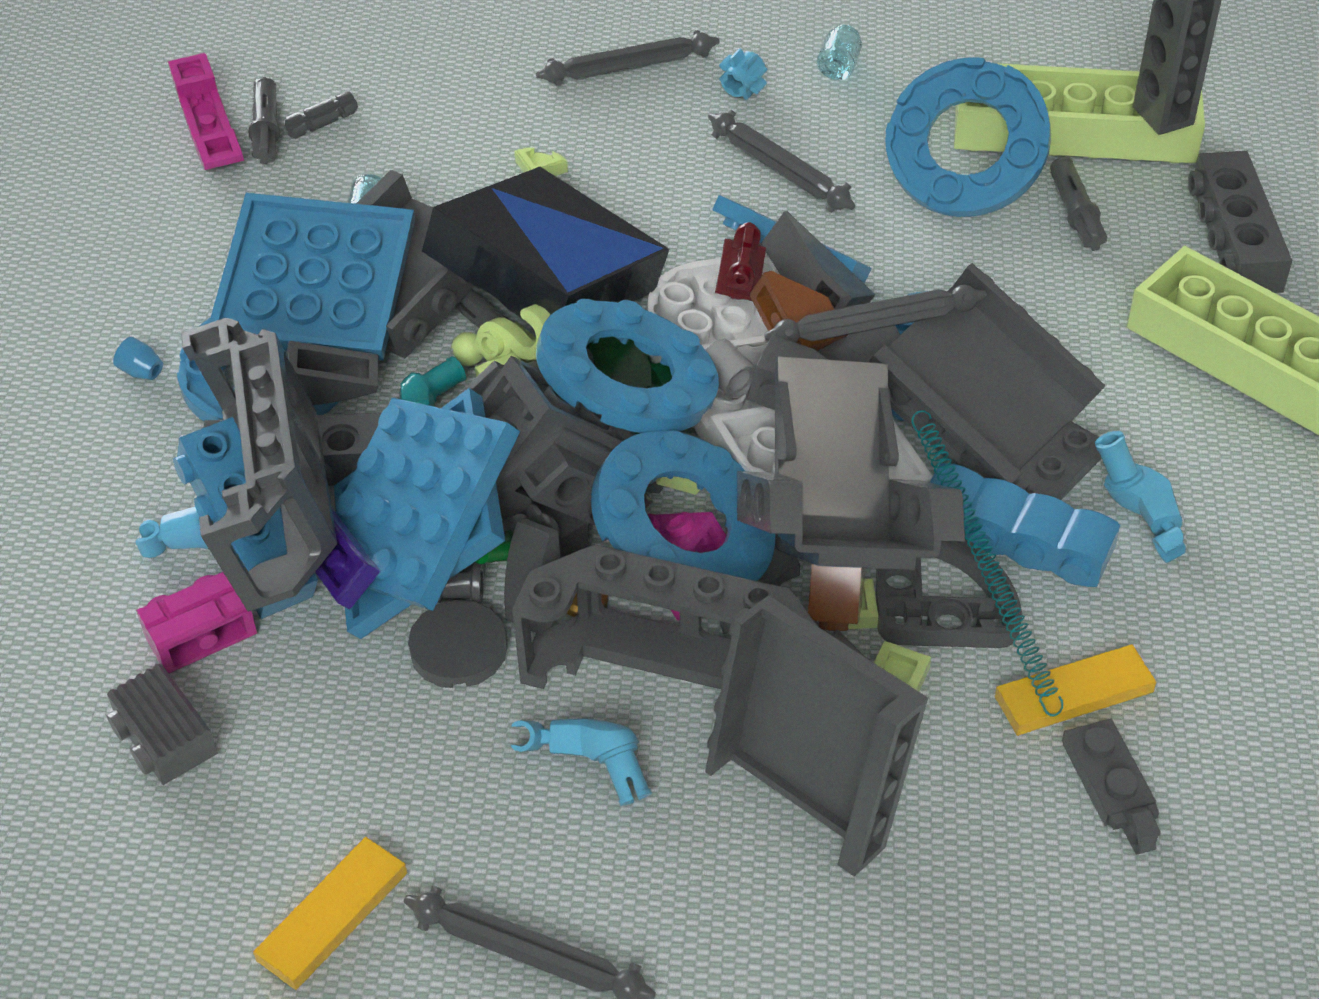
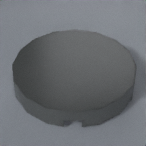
(458, 643)

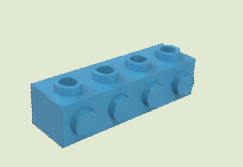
(214, 462)

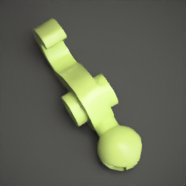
(500, 338)

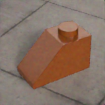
(783, 298)
(836, 596)

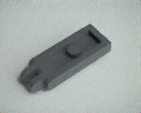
(1060, 462)

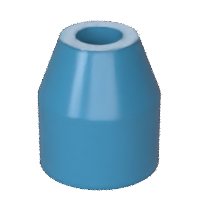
(137, 359)

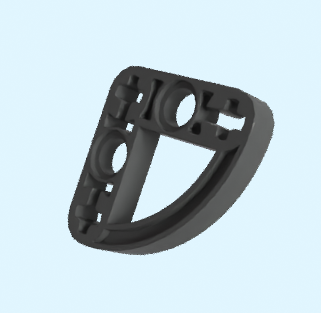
(912, 605)

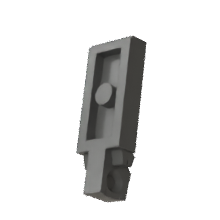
(1114, 782)

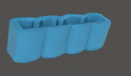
(1037, 528)

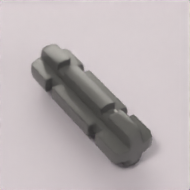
(320, 115)

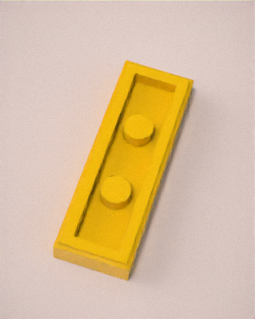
(1081, 685)
(330, 913)

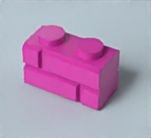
(195, 622)

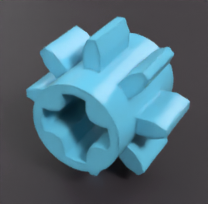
(743, 74)

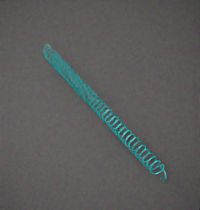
(984, 569)

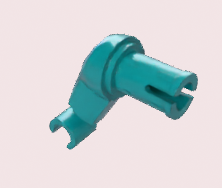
(428, 386)

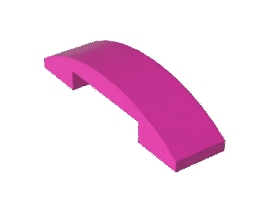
(204, 112)

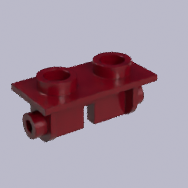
(741, 263)

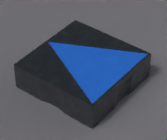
(542, 245)

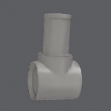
(734, 366)

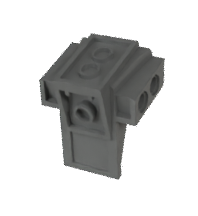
(556, 443)
(832, 474)

